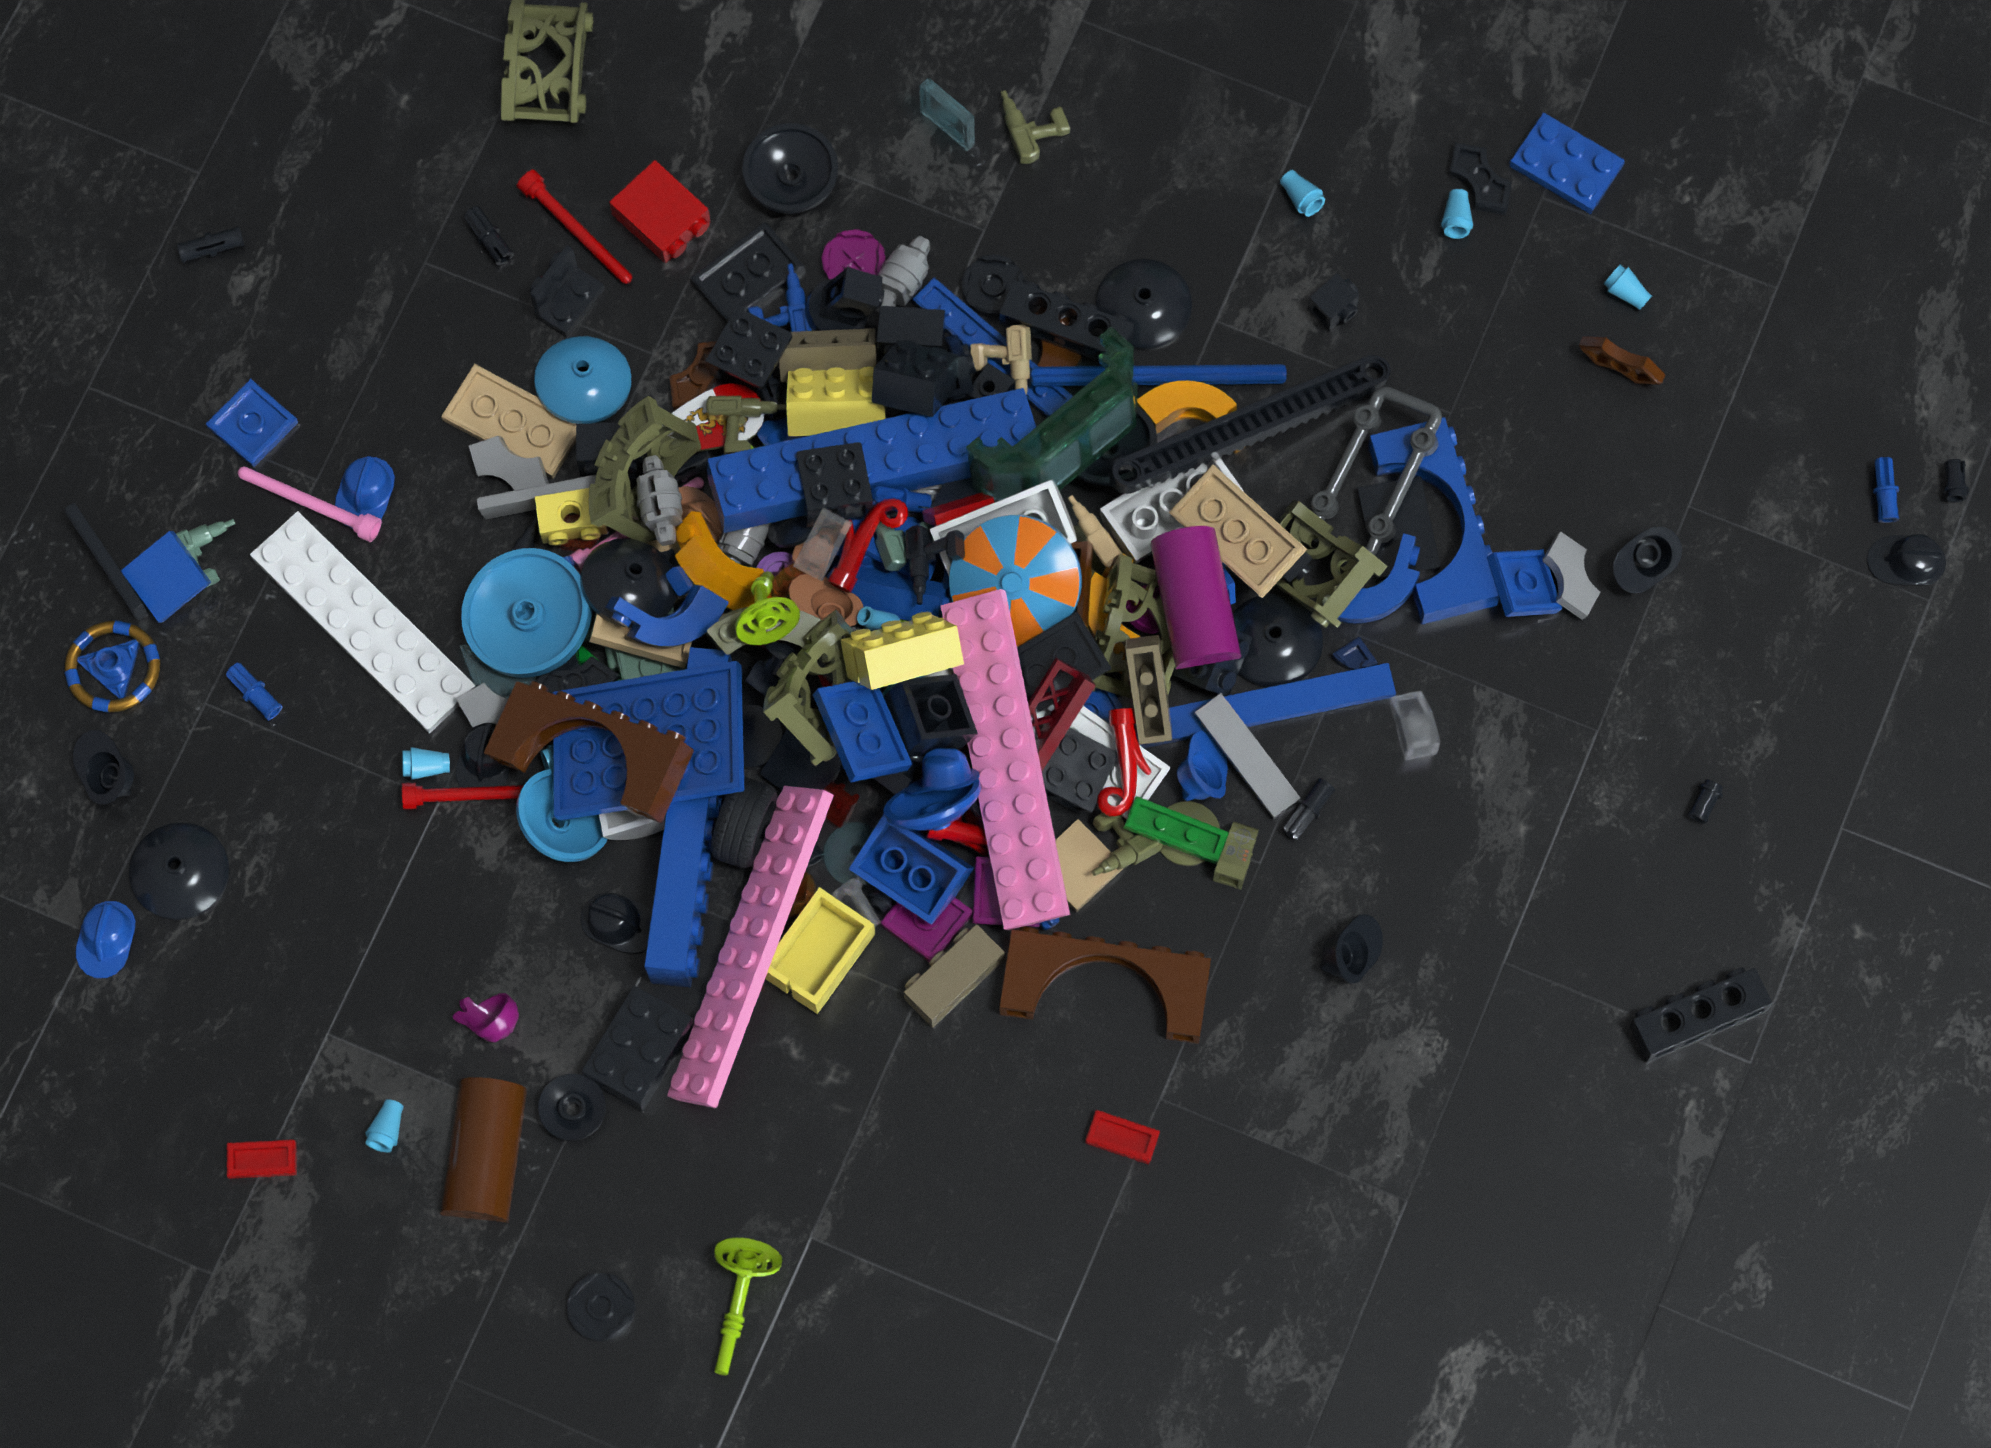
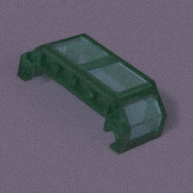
(1068, 437)

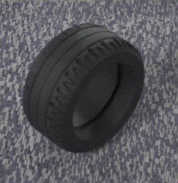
(743, 823)

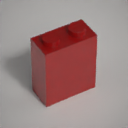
(660, 212)

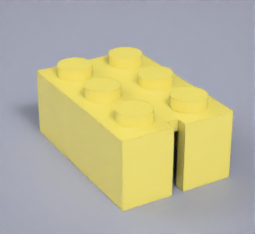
(830, 400)
(901, 650)
(819, 950)

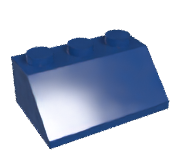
(911, 869)

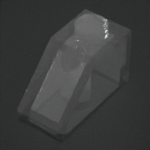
(822, 544)
(1415, 725)

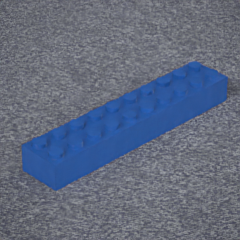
(898, 451)
(682, 876)

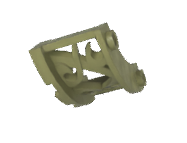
(525, 20)
(639, 432)
(1118, 591)
(1337, 593)
(724, 637)
(795, 712)

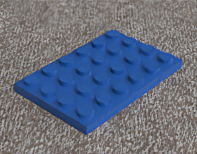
(694, 702)

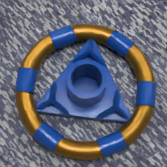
(112, 666)

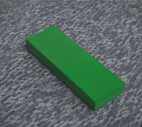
(1176, 830)

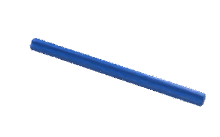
(1164, 374)

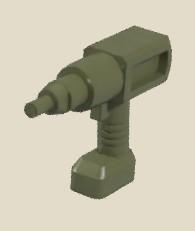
(1024, 134)
(734, 410)
(1132, 848)

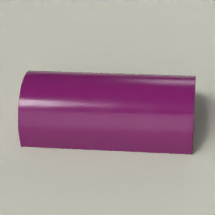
(1195, 597)

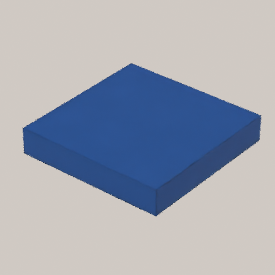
(252, 423)
(166, 576)
(1524, 583)

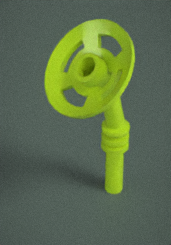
(766, 615)
(745, 1269)

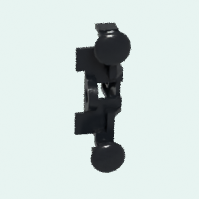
(791, 760)

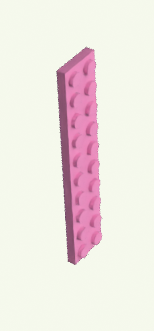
(1008, 764)
(750, 946)

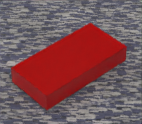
(957, 508)
(1122, 1137)
(261, 1159)

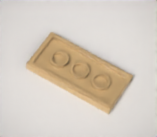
(494, 407)
(1246, 534)

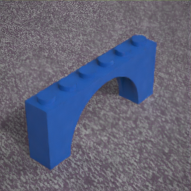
(1468, 580)

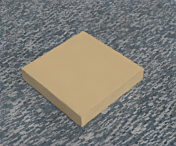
(1079, 855)

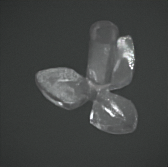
(853, 889)

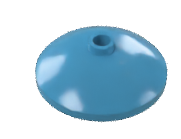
(583, 395)
(576, 837)

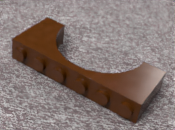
(537, 717)
(1040, 958)

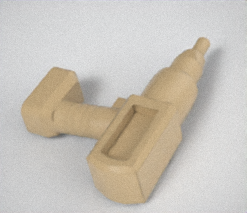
(1016, 353)
(1099, 537)

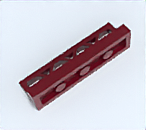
(1064, 710)

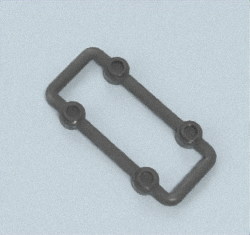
(1368, 421)

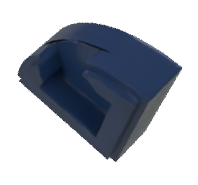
(1354, 656)

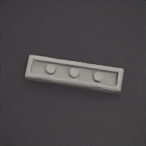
(524, 499)
(1247, 755)

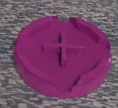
(853, 250)

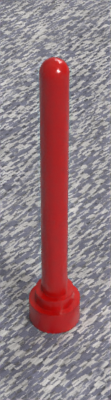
(532, 185)
(416, 796)

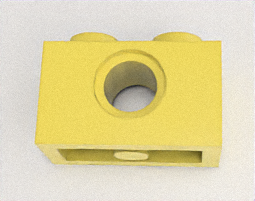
(555, 507)

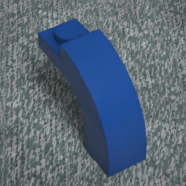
(1389, 595)
(686, 624)

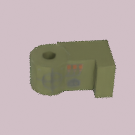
(1236, 855)

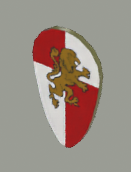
(712, 432)

